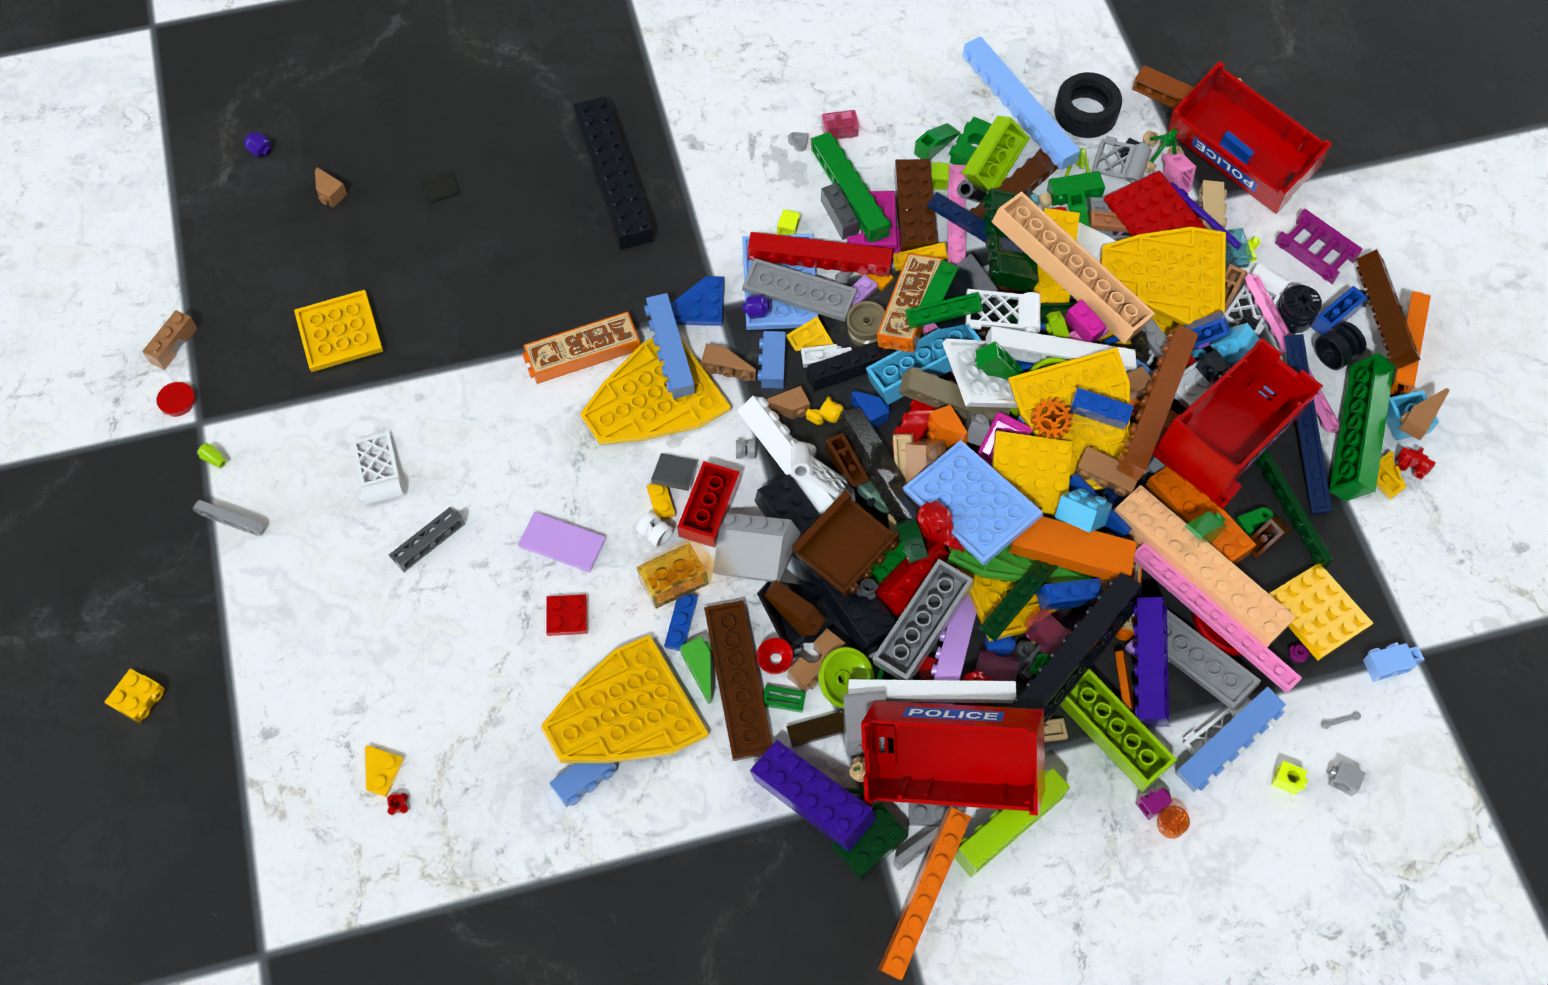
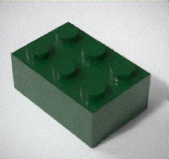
(875, 845)

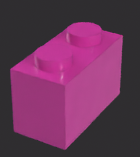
(1085, 322)

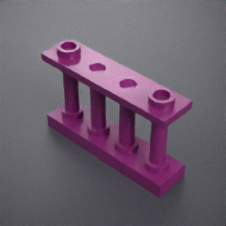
(1332, 238)

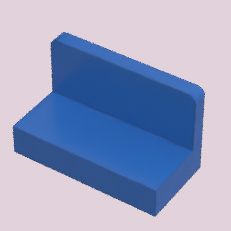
(1236, 147)

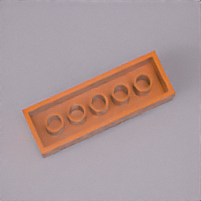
(1190, 503)

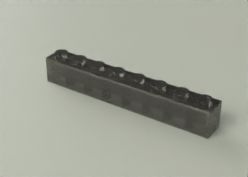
(877, 463)

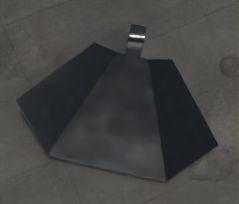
(970, 276)
(783, 627)

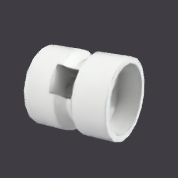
(654, 529)

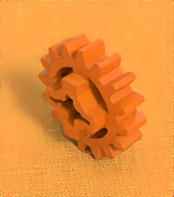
(1051, 410)

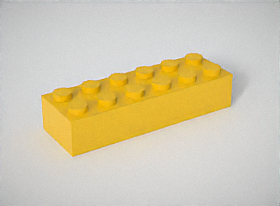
(1047, 287)

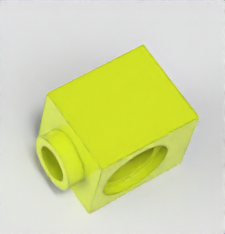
(788, 222)
(1281, 779)

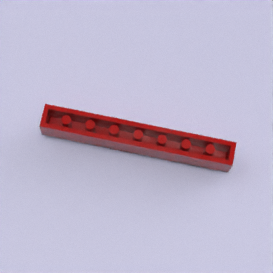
(820, 254)

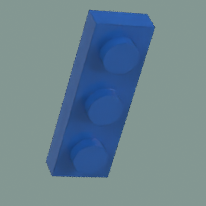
(681, 621)

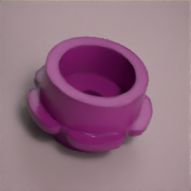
(1294, 656)

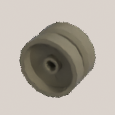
(864, 322)

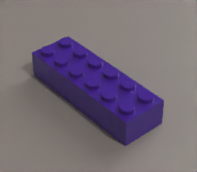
(1152, 662)
(813, 795)

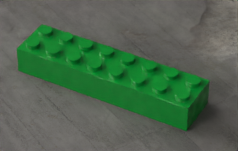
(1362, 428)

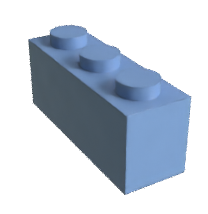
(772, 359)
(580, 779)

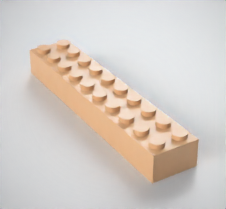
(1072, 267)
(1204, 566)

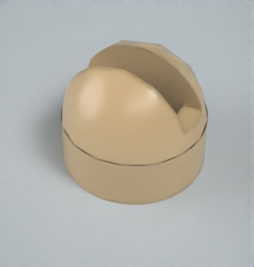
(1045, 200)

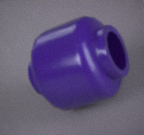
(257, 144)
(756, 306)

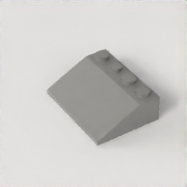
(754, 546)

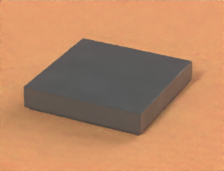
(674, 472)

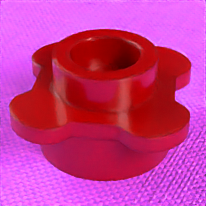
(393, 799)

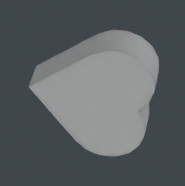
(798, 140)

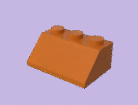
(946, 426)

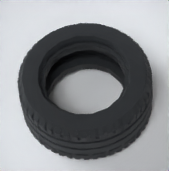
(1090, 86)

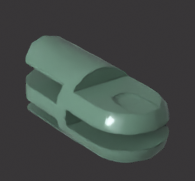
(869, 492)

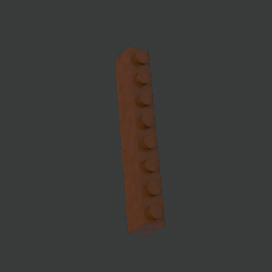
(1026, 178)
(1387, 309)

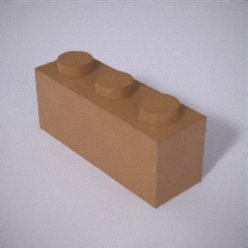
(1104, 471)

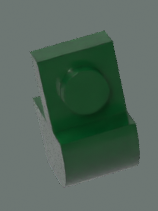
(911, 539)

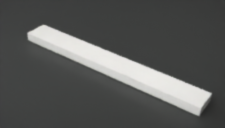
(938, 690)

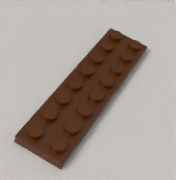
(738, 680)

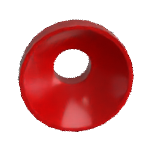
(774, 646)

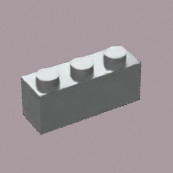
(839, 211)

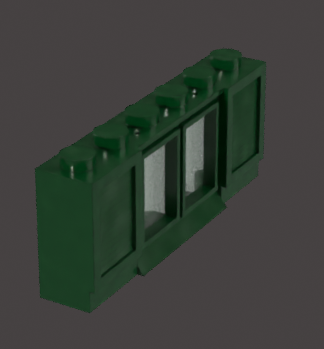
(1007, 262)

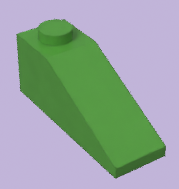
(698, 660)

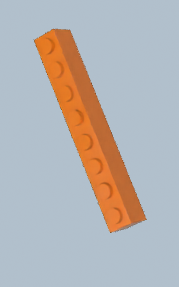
(924, 893)

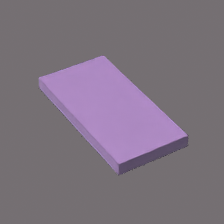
(562, 542)

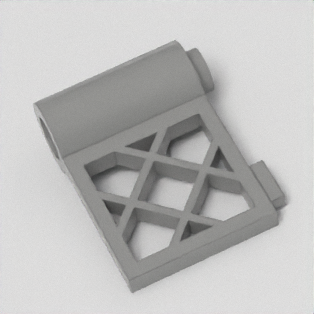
(1135, 160)

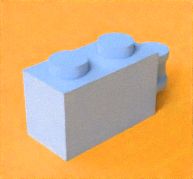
(1392, 661)

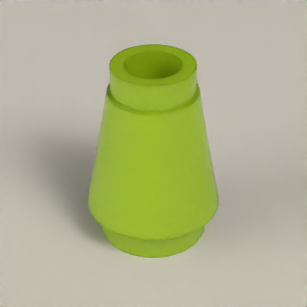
(211, 455)

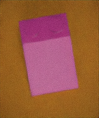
(1000, 423)

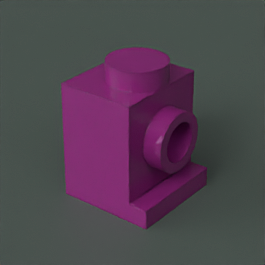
(1154, 802)

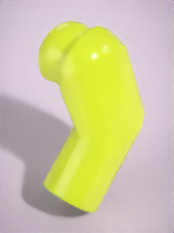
(1253, 244)

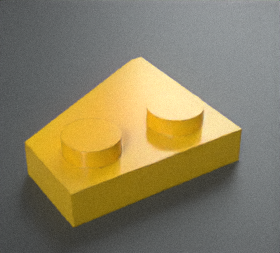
(809, 335)
(1389, 477)
(381, 770)

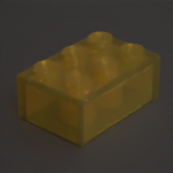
(672, 575)

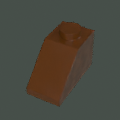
(1269, 535)

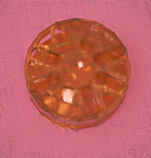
(1172, 822)

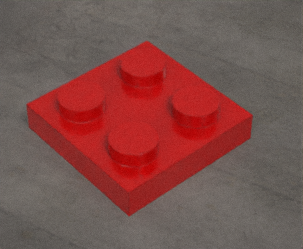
(566, 615)

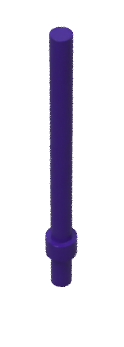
(1205, 216)

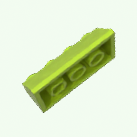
(996, 153)

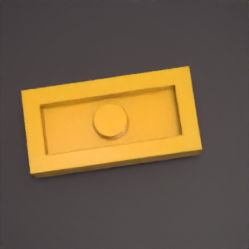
(660, 501)

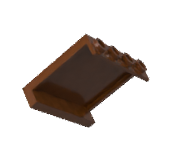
(845, 545)

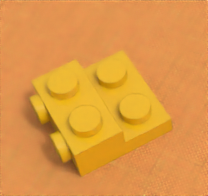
(135, 695)

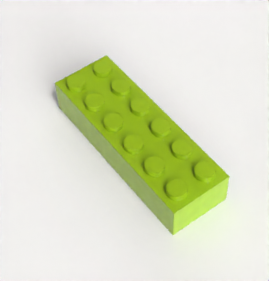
(1117, 731)
(1006, 827)

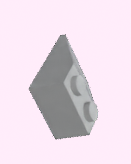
(855, 709)

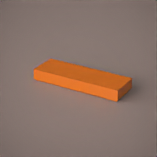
(1124, 680)

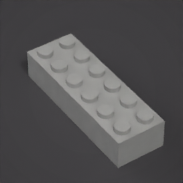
(923, 621)

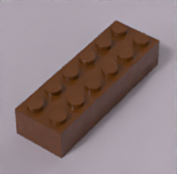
(913, 194)

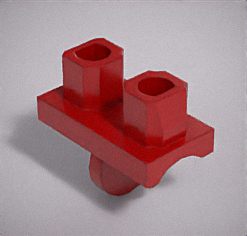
(1414, 460)

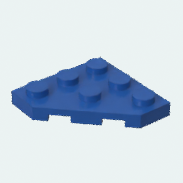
(701, 303)

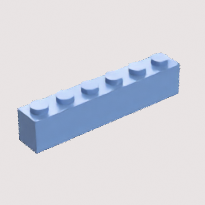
(670, 346)
(1231, 739)

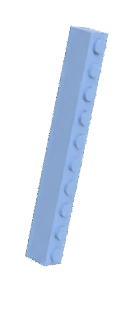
(1021, 103)

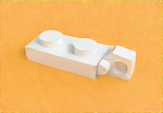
(815, 354)

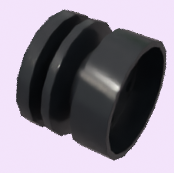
(1299, 307)
(1340, 345)

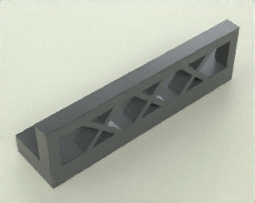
(428, 541)

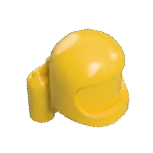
(829, 411)

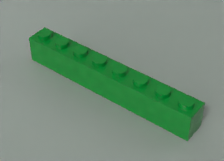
(841, 171)

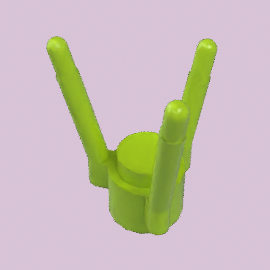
(1082, 160)

